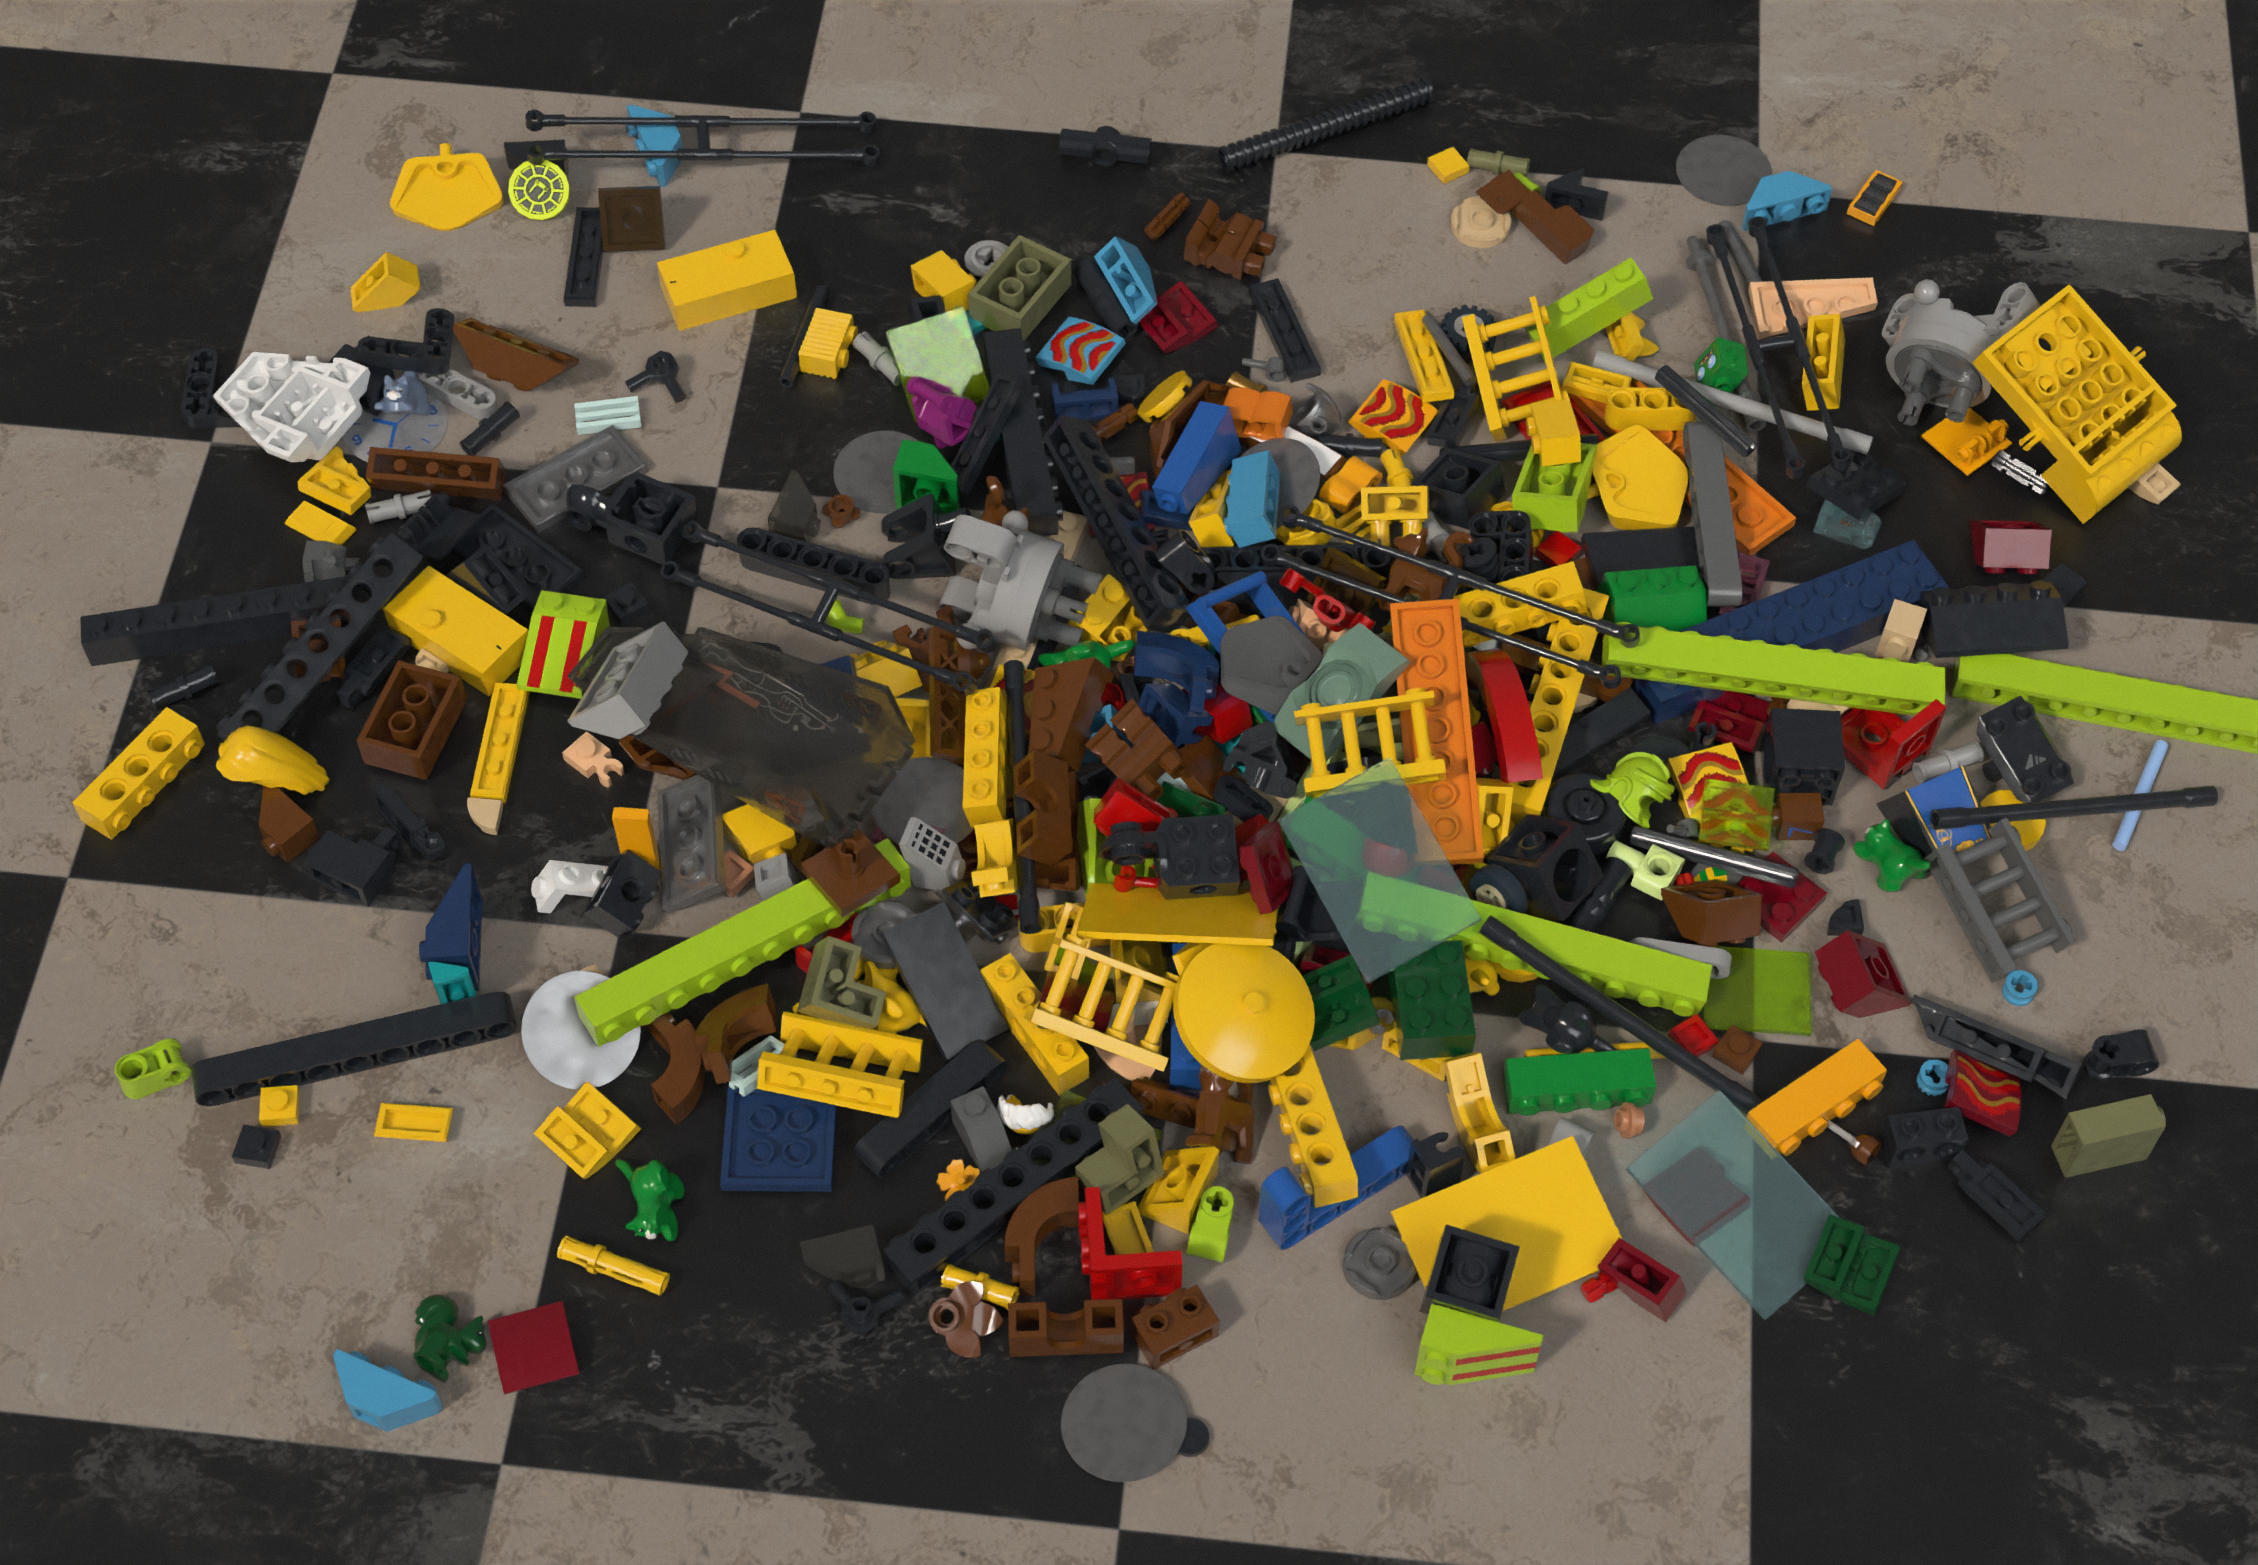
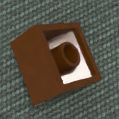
(1714, 911)

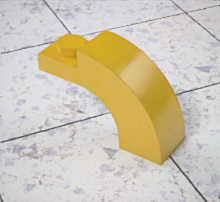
(996, 858)
(1474, 1113)

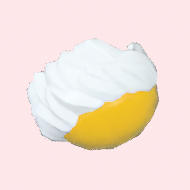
(1023, 1118)

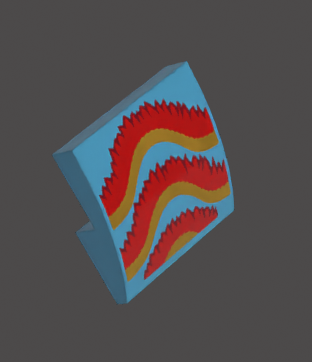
(1080, 350)

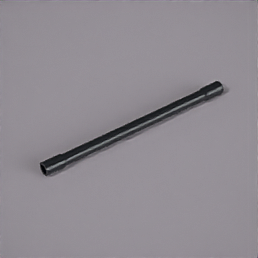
(1015, 687)
(1961, 817)
(1510, 941)

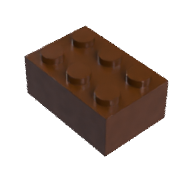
(412, 720)

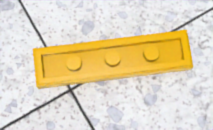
(1423, 357)
(500, 742)

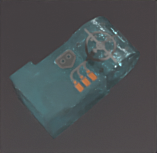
(1846, 529)

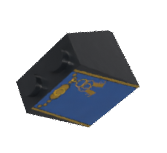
(1911, 812)

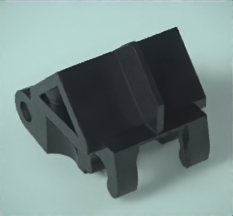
(1265, 761)

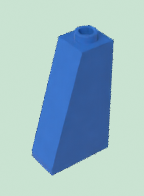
(1198, 458)

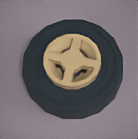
(1498, 888)

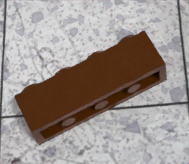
(439, 472)

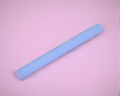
(2144, 786)

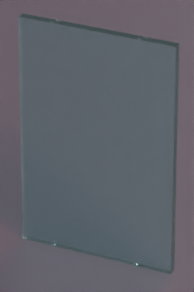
(1379, 870)
(1736, 1201)

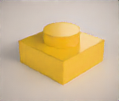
(279, 1105)

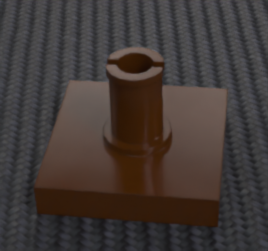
(850, 873)

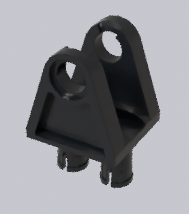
(925, 535)

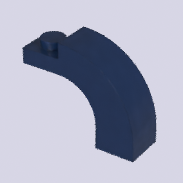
(1179, 662)

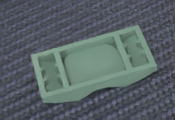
(1351, 671)

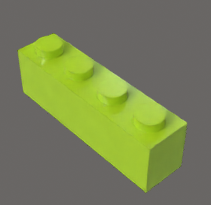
(1593, 307)

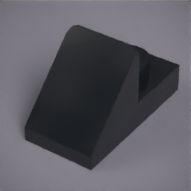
(1584, 200)

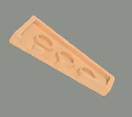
(1807, 299)

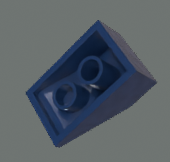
(456, 927)

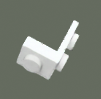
(565, 878)

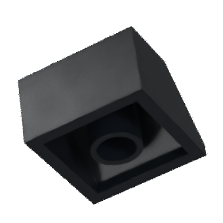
(1462, 485)

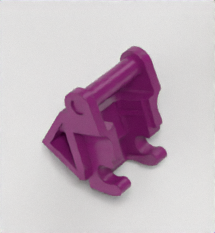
(941, 410)

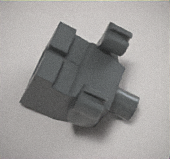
(326, 561)

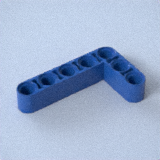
(1288, 1209)

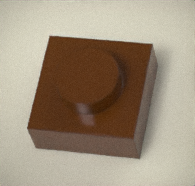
(1737, 1049)

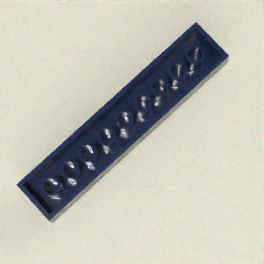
(1815, 615)

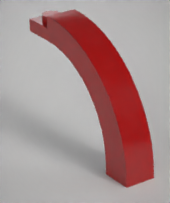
(1508, 713)

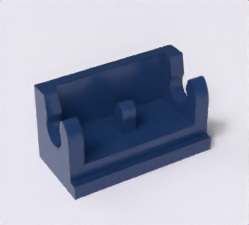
(1085, 403)
(1171, 712)

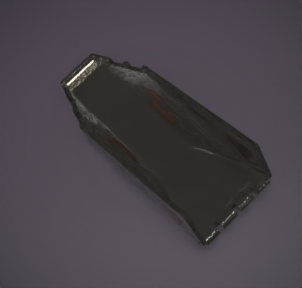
(774, 730)

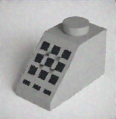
(931, 856)

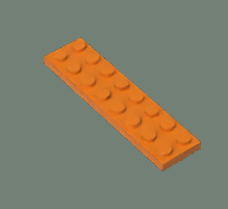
(1755, 512)
(1433, 643)

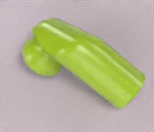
(838, 618)

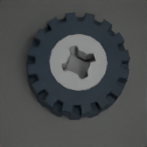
(1455, 331)

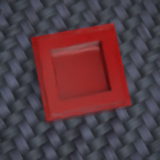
(1558, 550)
(1694, 1036)

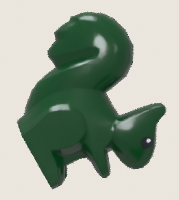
(440, 1341)

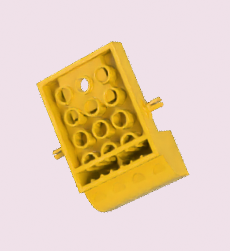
(2082, 401)

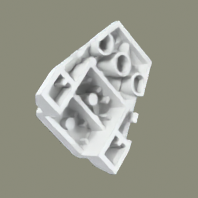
(294, 405)

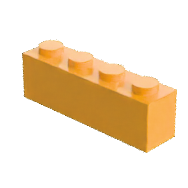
(1818, 1096)

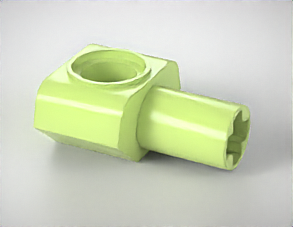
(1644, 866)

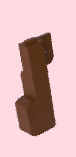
(1559, 230)

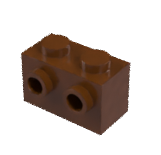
(1174, 1326)

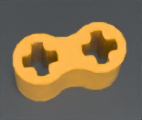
(1344, 488)

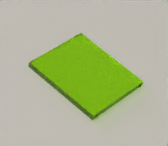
(941, 351)
(1762, 993)

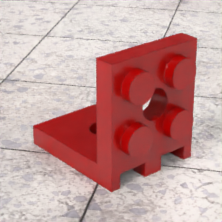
(1899, 740)
(1123, 1274)

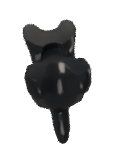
(1568, 1026)

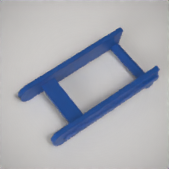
(1259, 592)

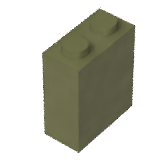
(2108, 1135)

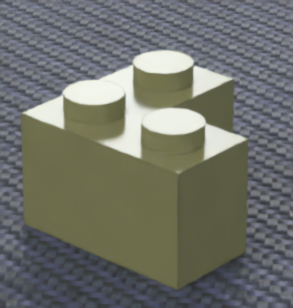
(830, 987)
(1125, 1163)

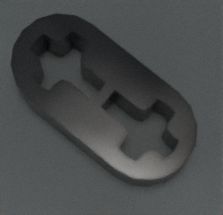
(1241, 799)

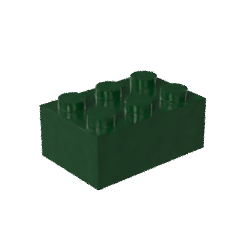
(1433, 1004)

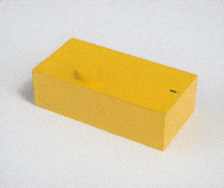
(727, 280)
(458, 629)

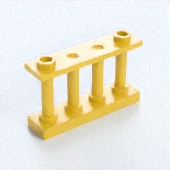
(1485, 362)
(1424, 770)
(1082, 1025)
(835, 1084)

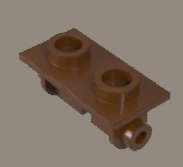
(1169, 1105)

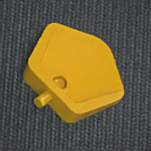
(446, 190)
(1639, 480)

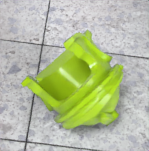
(1636, 784)

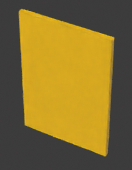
(1150, 917)
(1534, 1202)

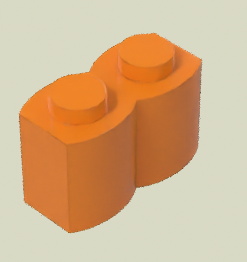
(1259, 414)

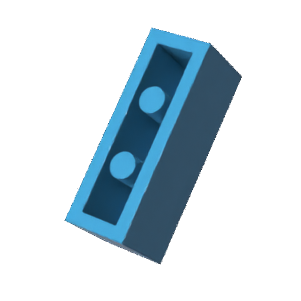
(1253, 499)

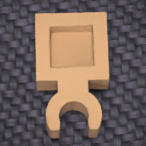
(592, 757)

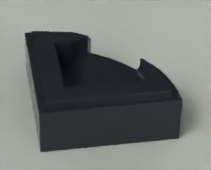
(1846, 918)

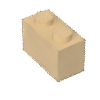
(1901, 631)

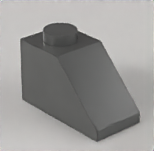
(980, 1128)

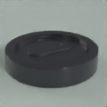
(1195, 1439)

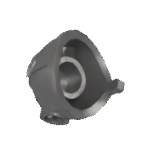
(1317, 414)

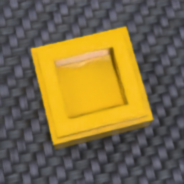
(1448, 165)

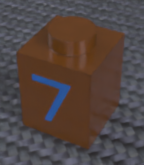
(1797, 816)

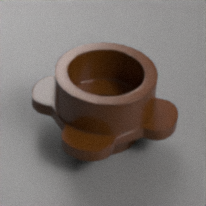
(842, 504)

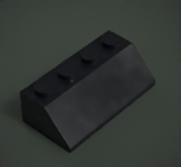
(1993, 619)

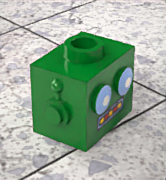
(1722, 365)

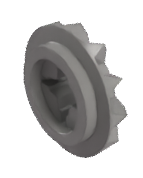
(981, 253)

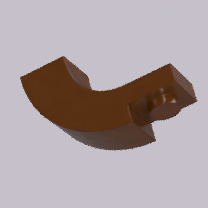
(732, 1026)
(684, 1078)
(1037, 1216)

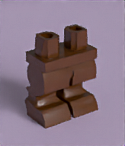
(1229, 243)
(1147, 758)

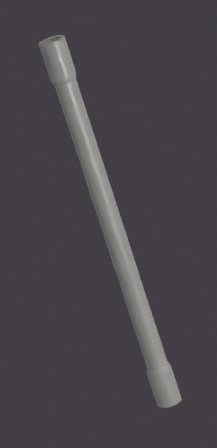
(1850, 439)

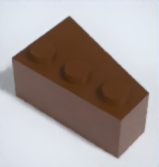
(1065, 706)

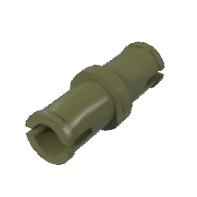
(1498, 162)

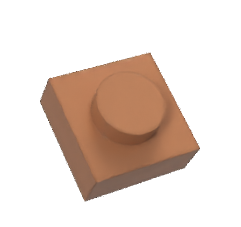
(737, 873)

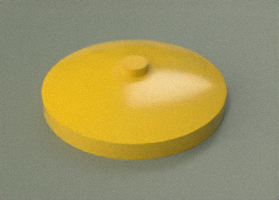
(1243, 1012)

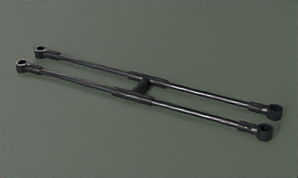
(704, 151)
(1794, 464)
(1455, 578)
(833, 589)

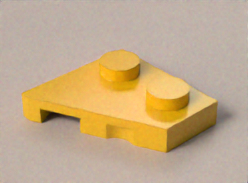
(336, 483)

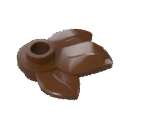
(970, 1319)

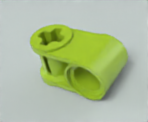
(153, 1069)
(1211, 1228)

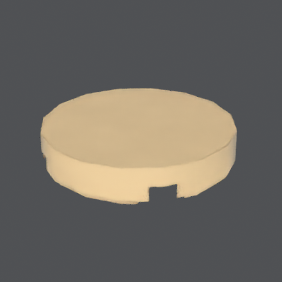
(1479, 224)

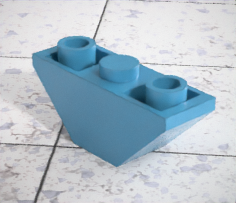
(655, 139)
(1786, 197)
(383, 1394)

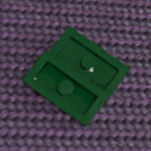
(1339, 1002)
(1851, 1265)

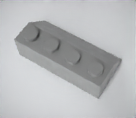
(631, 684)

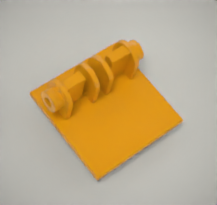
(1968, 442)

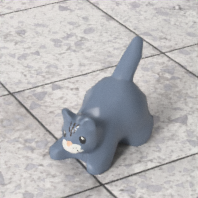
(404, 395)

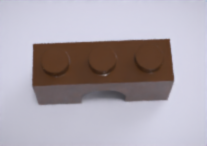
(1047, 830)
(1045, 1333)

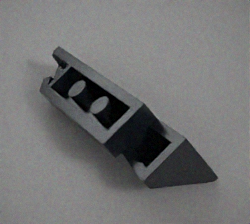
(1997, 1047)

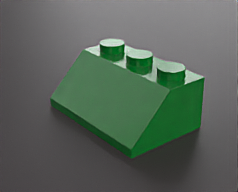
(1655, 597)

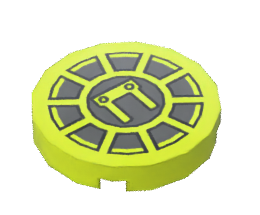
(539, 190)

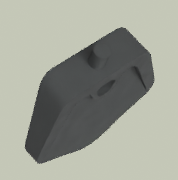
(1266, 661)

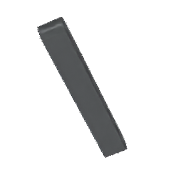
(1712, 515)

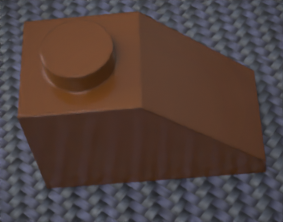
(285, 825)

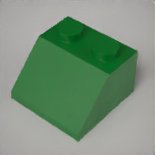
(921, 472)

